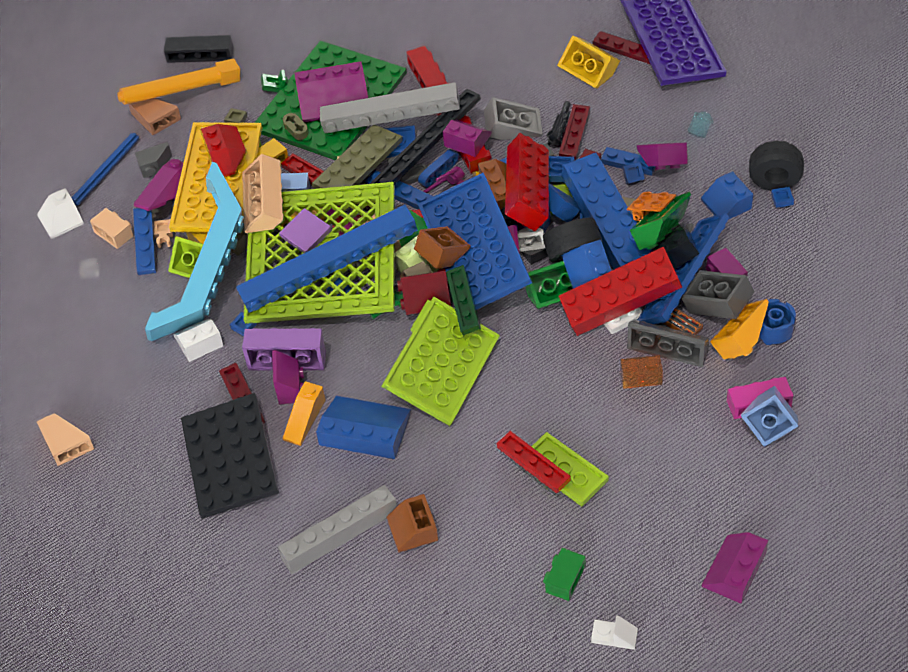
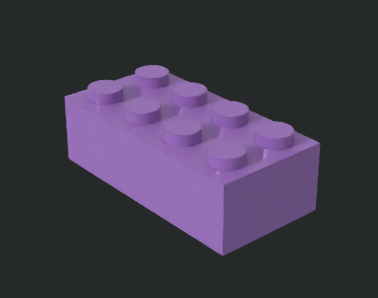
(301, 344)

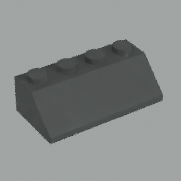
(667, 343)

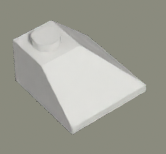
(59, 214)

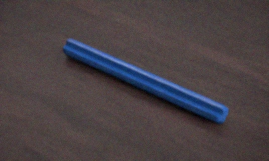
(105, 168)

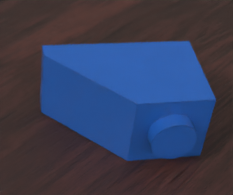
(562, 204)

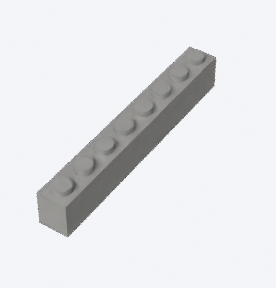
(390, 107)

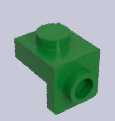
(272, 82)

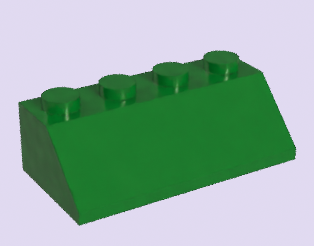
(656, 225)
(548, 284)

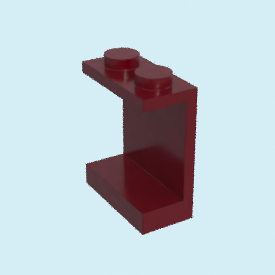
(423, 287)

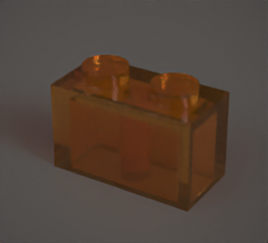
(641, 371)

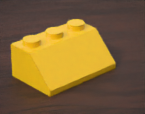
(588, 62)

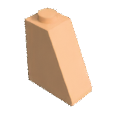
(64, 439)

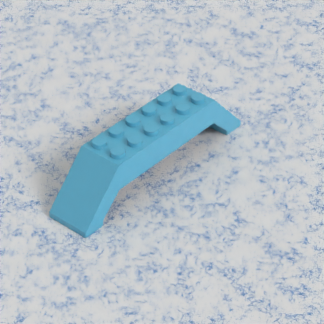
(209, 265)

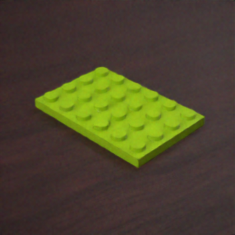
(439, 363)

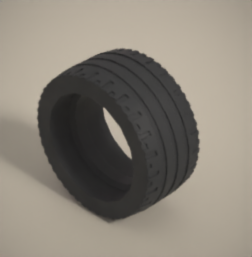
(570, 236)

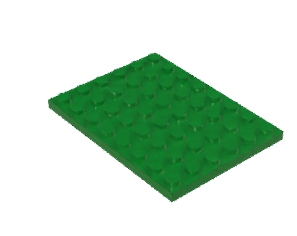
(380, 80)

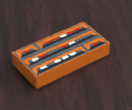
(683, 322)

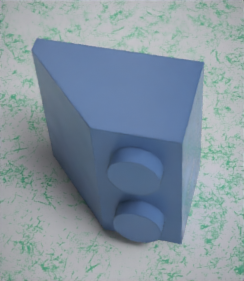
(770, 416)

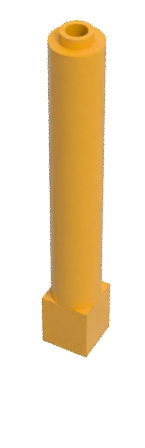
(223, 72)

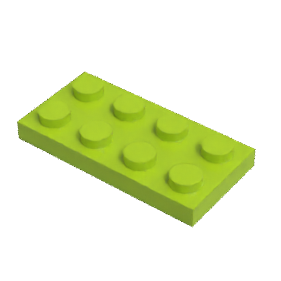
(585, 477)

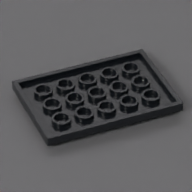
(229, 456)

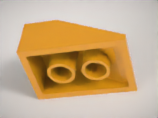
(741, 333)

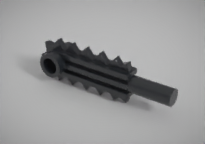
(554, 135)

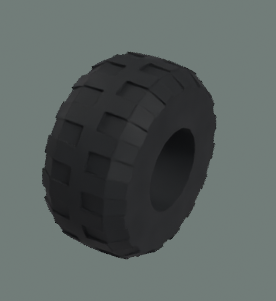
(776, 165)

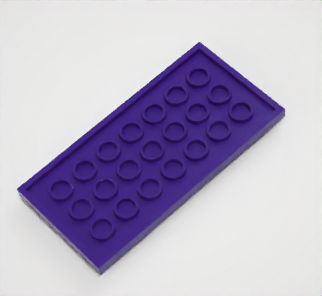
(674, 40)

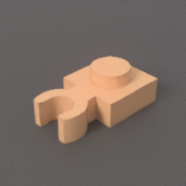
(162, 232)

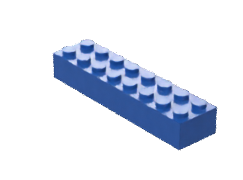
(601, 200)

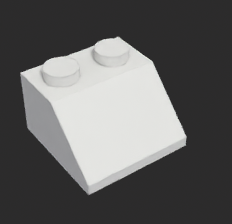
(199, 339)

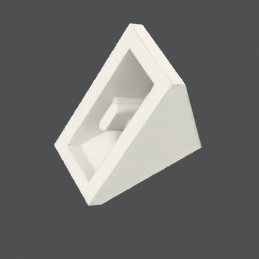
(530, 239)

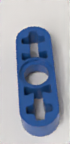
(438, 168)

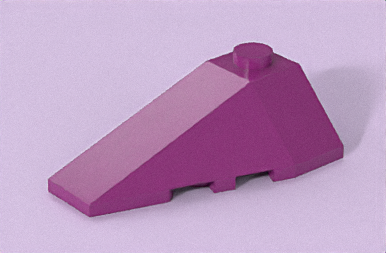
(162, 186)

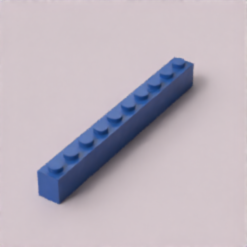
(327, 258)

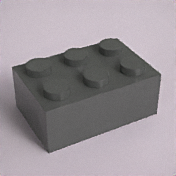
(717, 294)

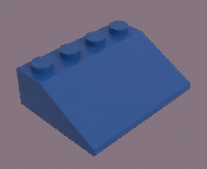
(363, 427)

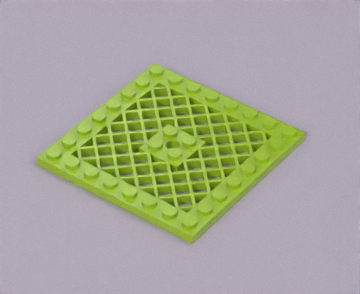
(328, 305)

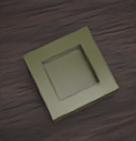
(235, 116)

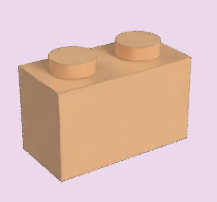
(112, 228)

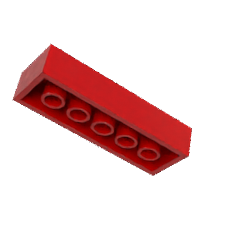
(527, 182)
(620, 291)

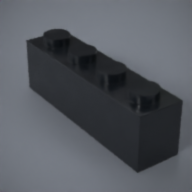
(198, 48)

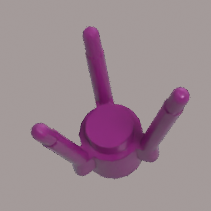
(453, 177)

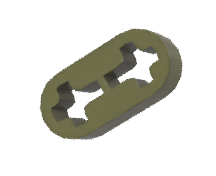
(298, 124)

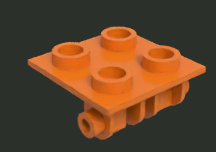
(649, 202)

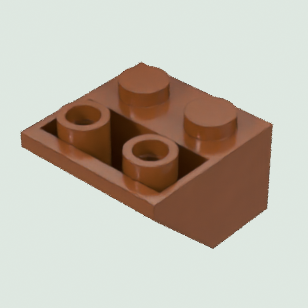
(412, 524)

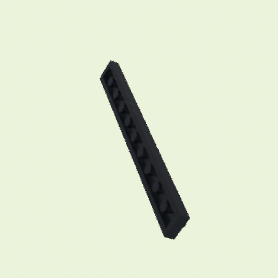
(425, 141)

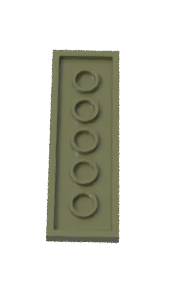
(359, 159)

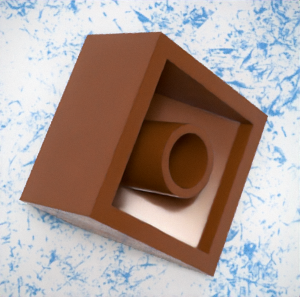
(440, 246)

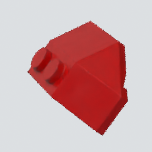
(224, 147)

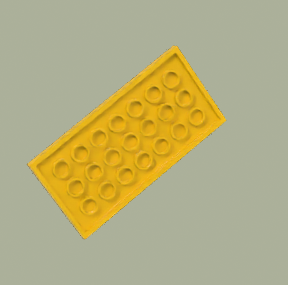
(195, 206)

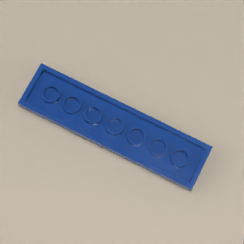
(704, 236)

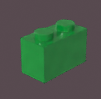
(564, 574)

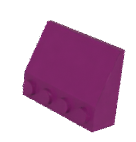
(329, 87)

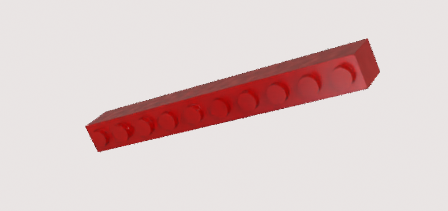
(428, 75)

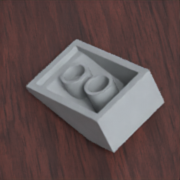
(509, 119)

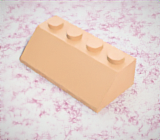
(262, 194)

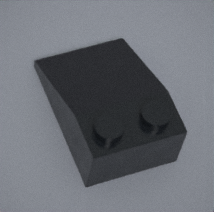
(679, 245)

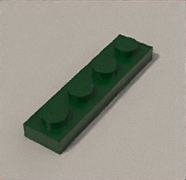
(463, 300)

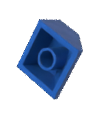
(728, 195)
(586, 263)

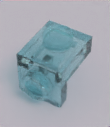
(700, 124)

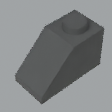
(153, 158)

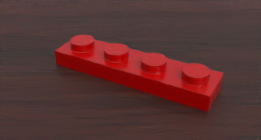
(533, 462)

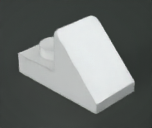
(615, 634)

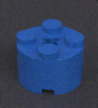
(778, 322)

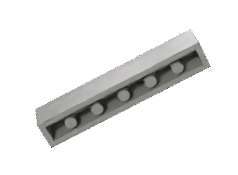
(337, 529)

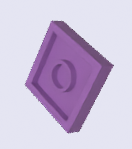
(305, 231)

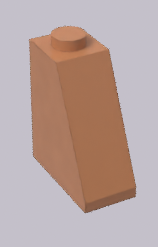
(155, 114)

